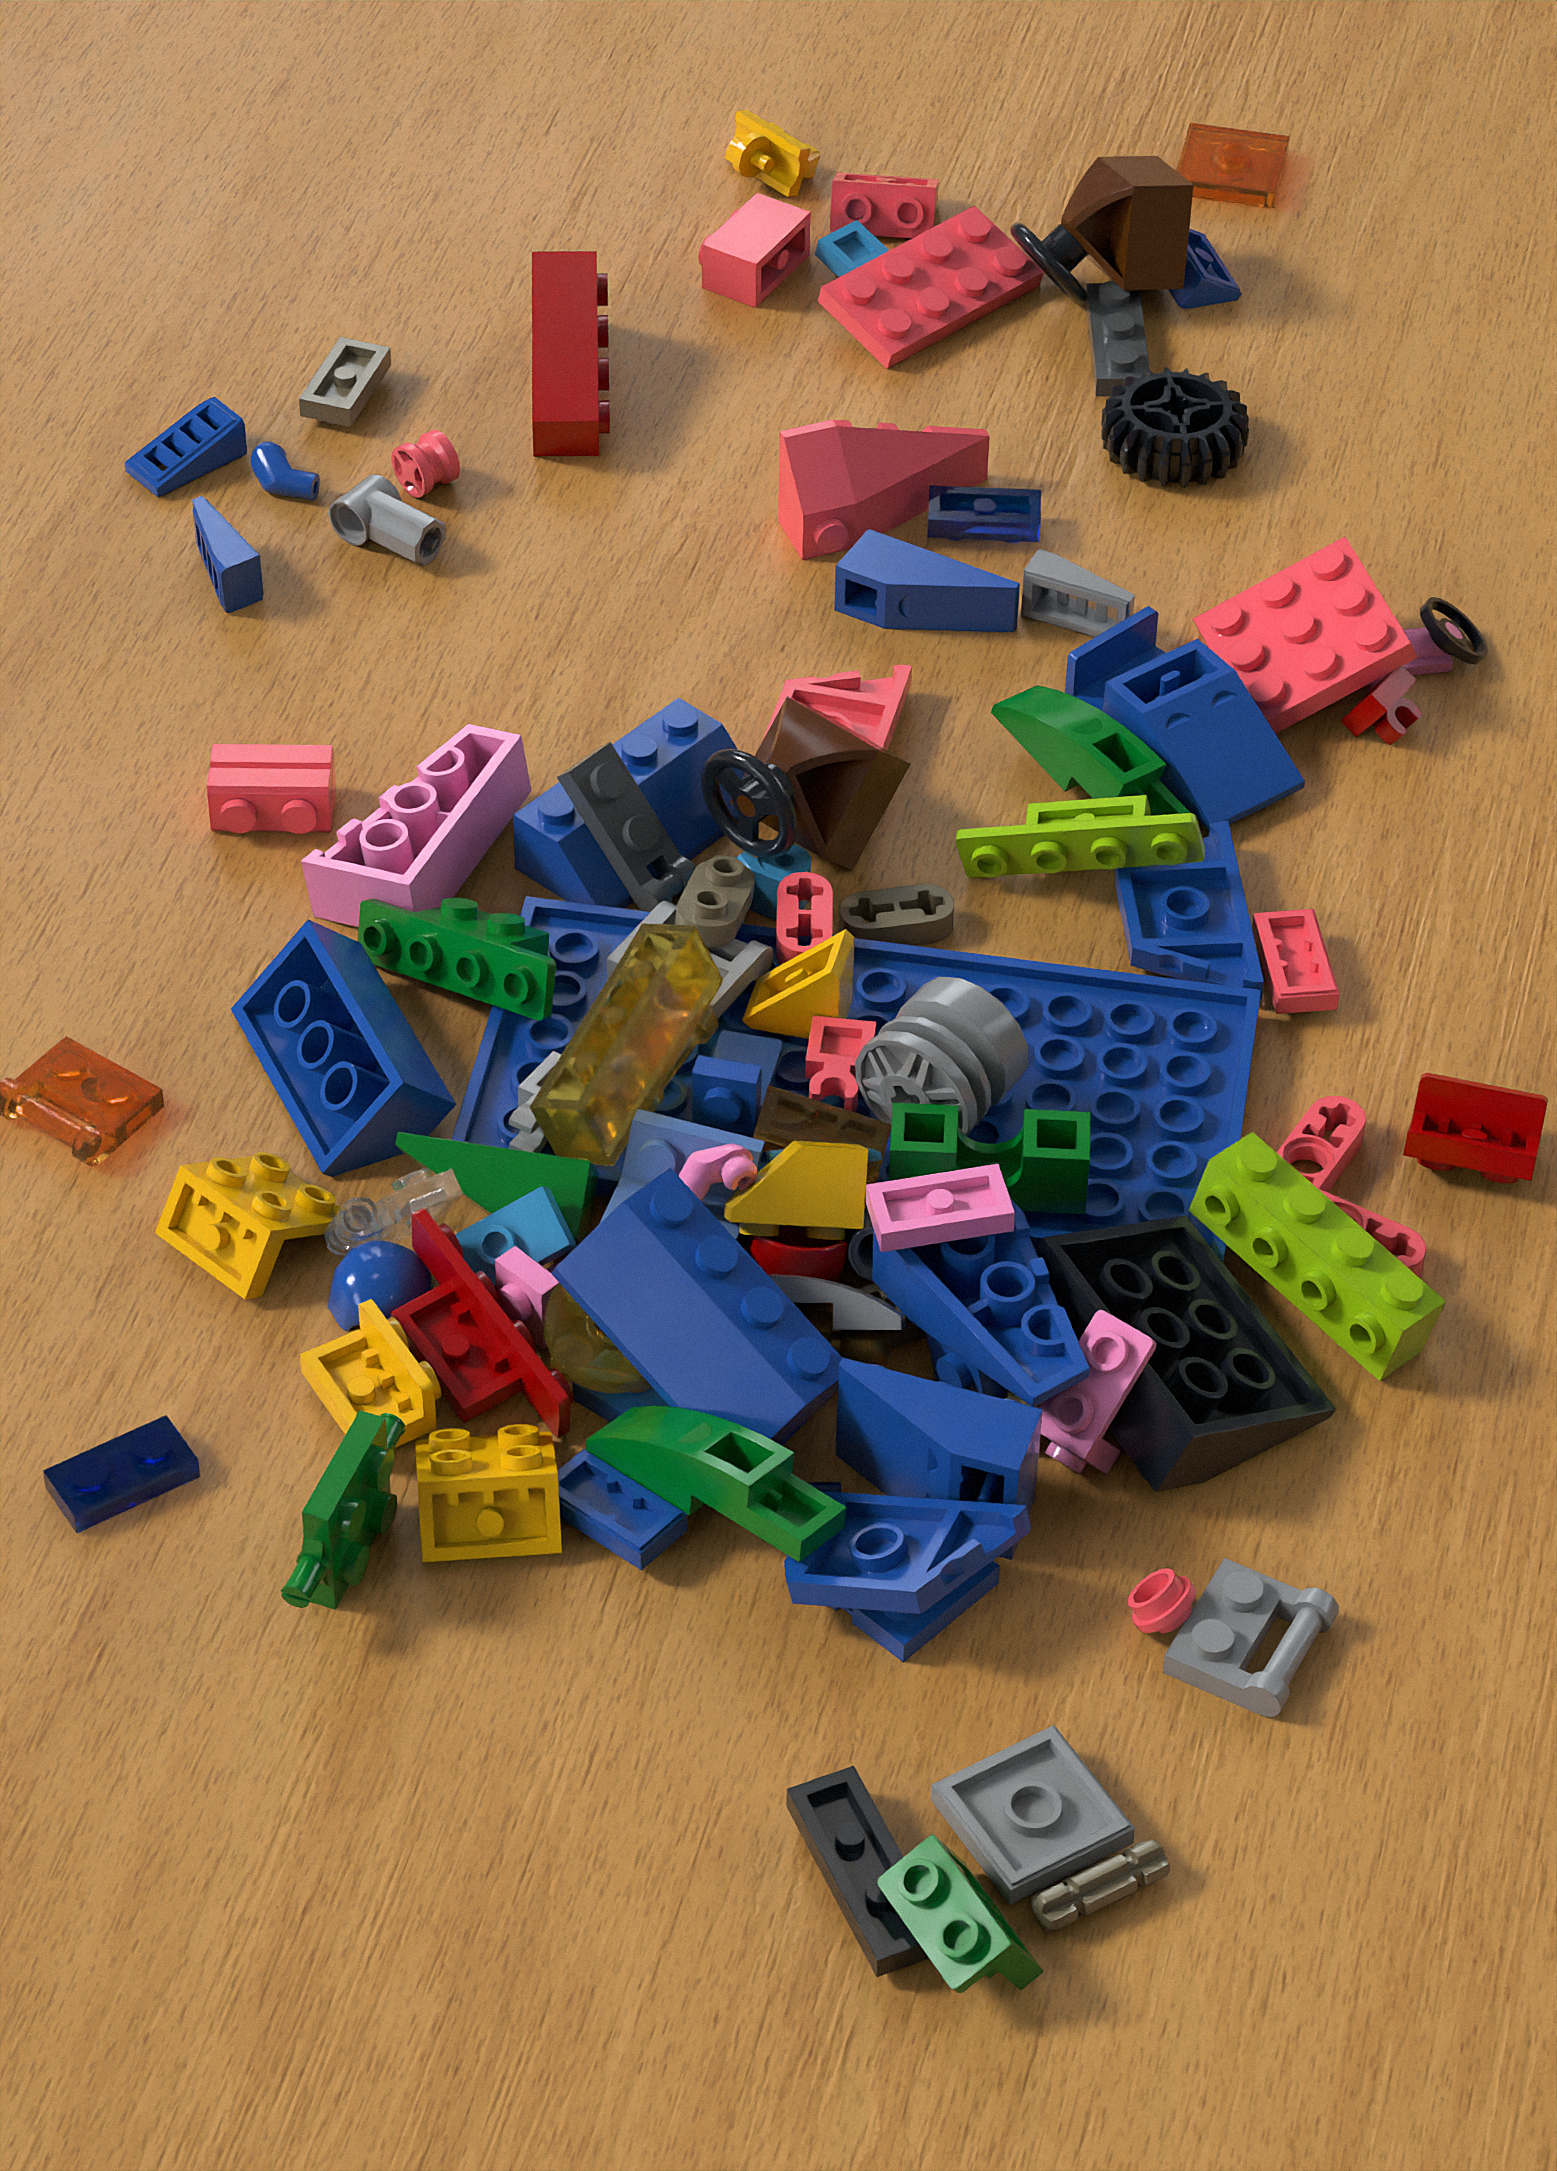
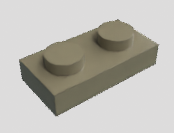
(345, 382)

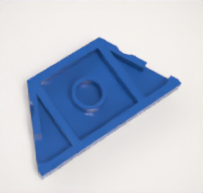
(1191, 917)
(903, 1551)

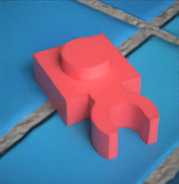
(832, 1057)

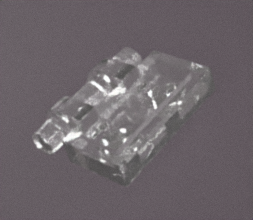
(390, 1218)

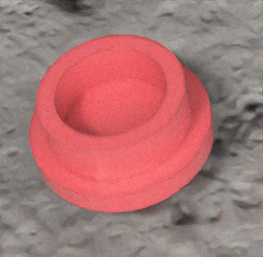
(1161, 1601)

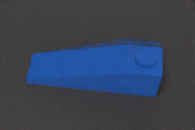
(989, 1306)

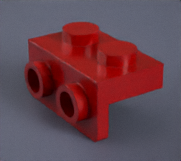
(1476, 1128)

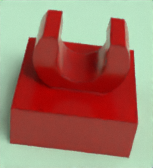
(1385, 706)

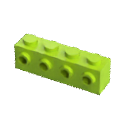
(1316, 1256)

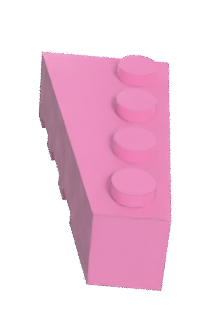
(425, 831)

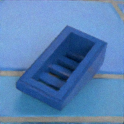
(206, 439)
(228, 558)

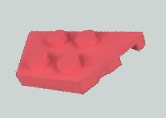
(863, 706)

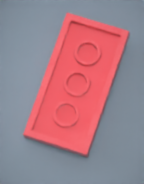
(930, 286)

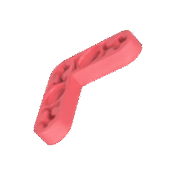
(1308, 1143)

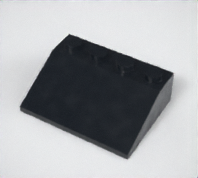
(1219, 1371)

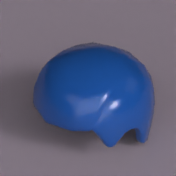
(377, 1272)

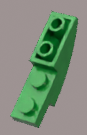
(1085, 747)
(718, 1463)

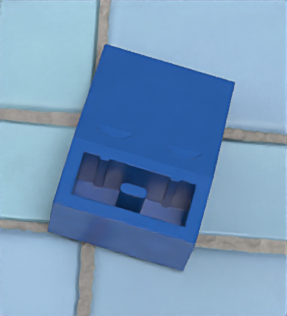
(1207, 732)
(936, 1438)

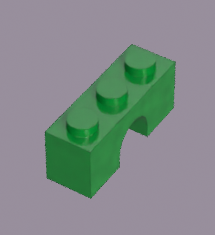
(1040, 1166)

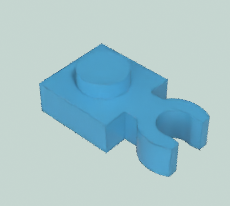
(848, 248)

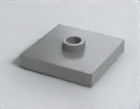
(1032, 1814)

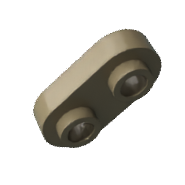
(717, 899)

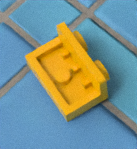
(375, 1375)

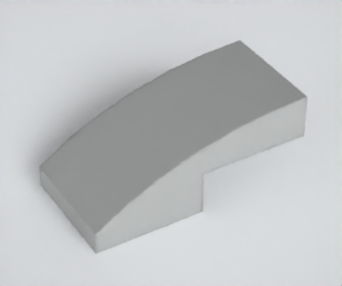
(851, 1307)

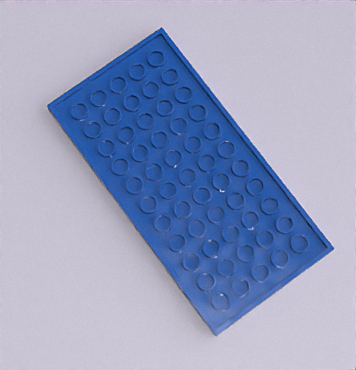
(1142, 1053)

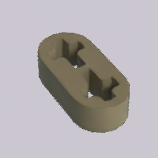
(899, 915)

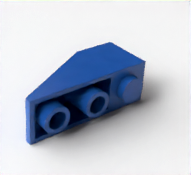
(921, 590)

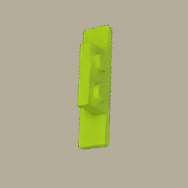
(1082, 837)

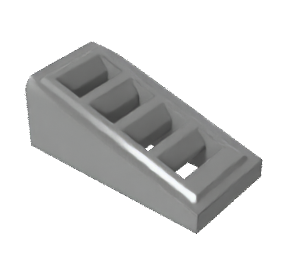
(1047, 588)

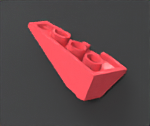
(858, 479)

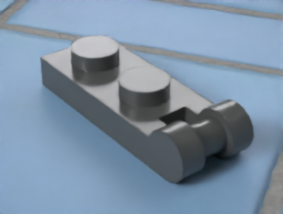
(626, 827)

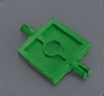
(346, 1513)

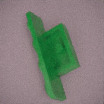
(464, 952)

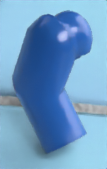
(278, 477)

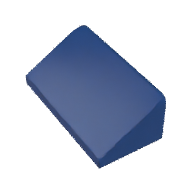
(1205, 276)

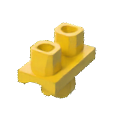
(770, 154)

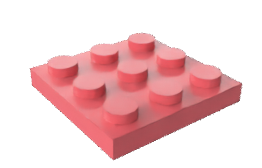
(1307, 635)

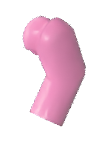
(719, 1164)

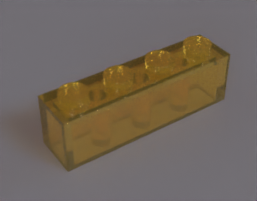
(627, 1043)

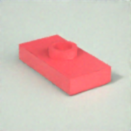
(1295, 961)

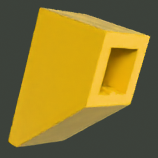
(805, 1186)

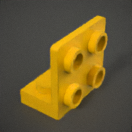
(238, 1214)
(488, 1494)

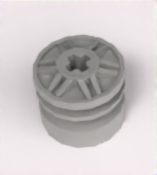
(944, 1049)

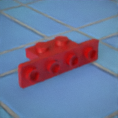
(470, 1338)

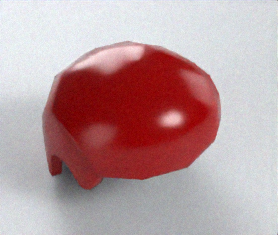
(798, 1255)

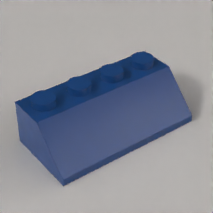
(667, 765)
(340, 1051)
(699, 1313)

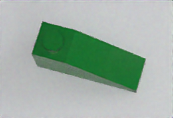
(498, 1175)

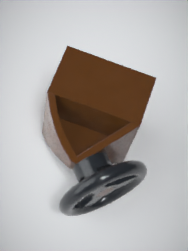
(1126, 219)
(806, 782)

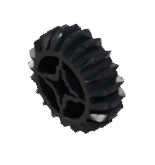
(1174, 427)

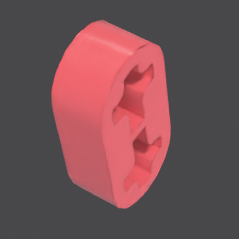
(797, 922)

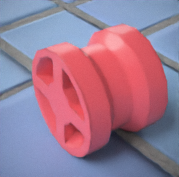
(425, 463)

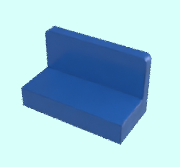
(1111, 655)

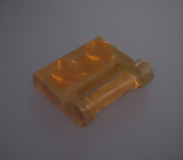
(88, 1088)

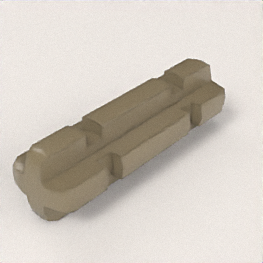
(1100, 1885)

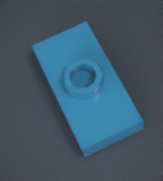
(528, 1223)

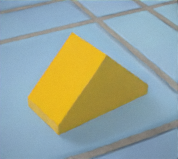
(805, 986)

